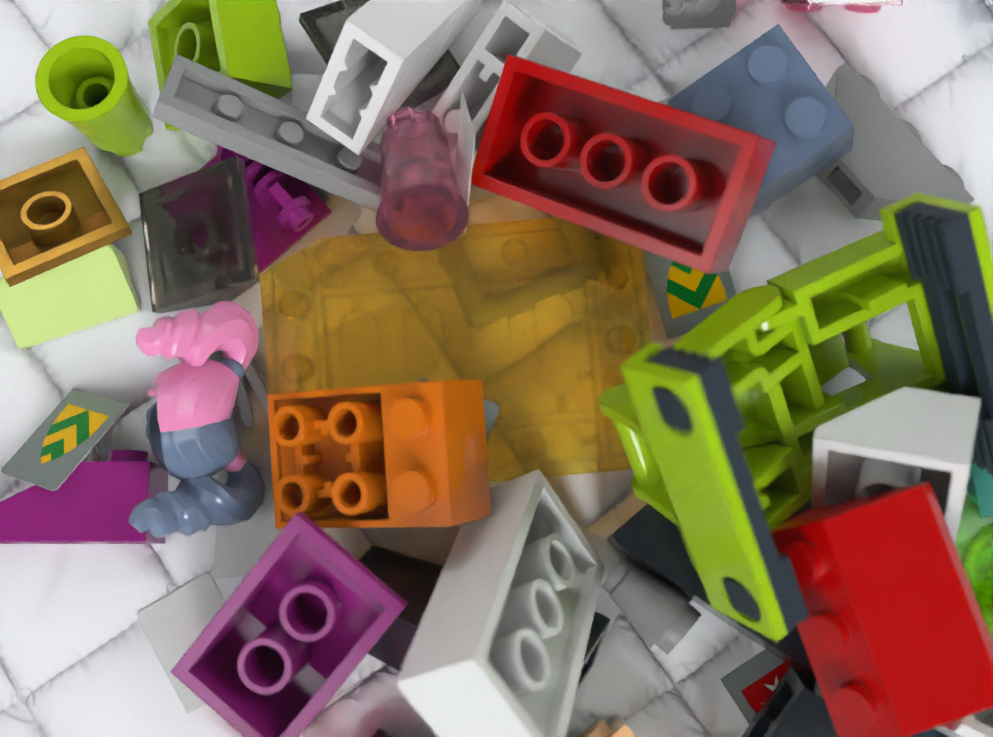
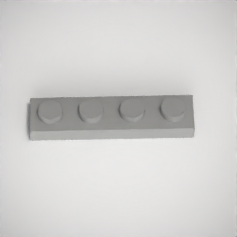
(266, 132)

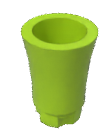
(91, 89)

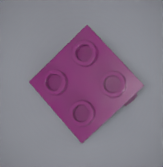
(279, 205)

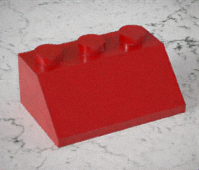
(888, 614)

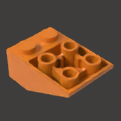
(381, 455)

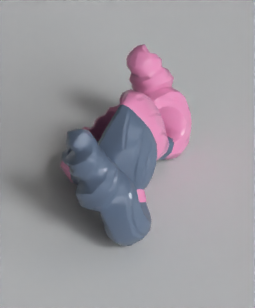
(193, 423)

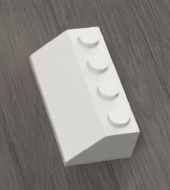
(507, 621)

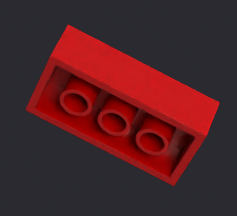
(621, 164)

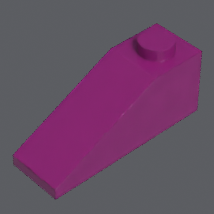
(88, 506)

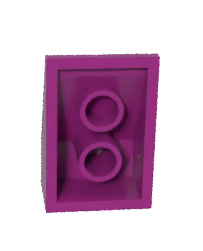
(289, 634)

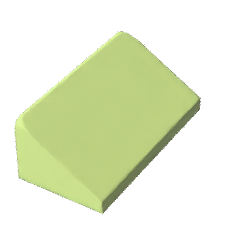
(69, 298)

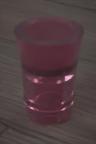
(418, 190)

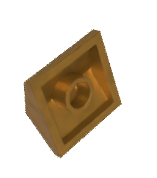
(55, 216)

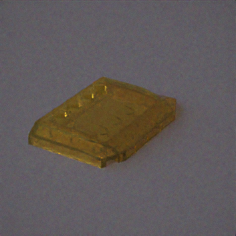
(516, 303)

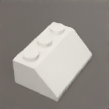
(897, 444)

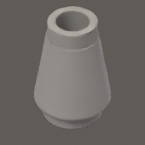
(651, 605)

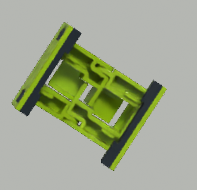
(756, 380)

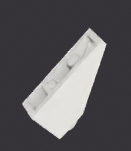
(507, 33)

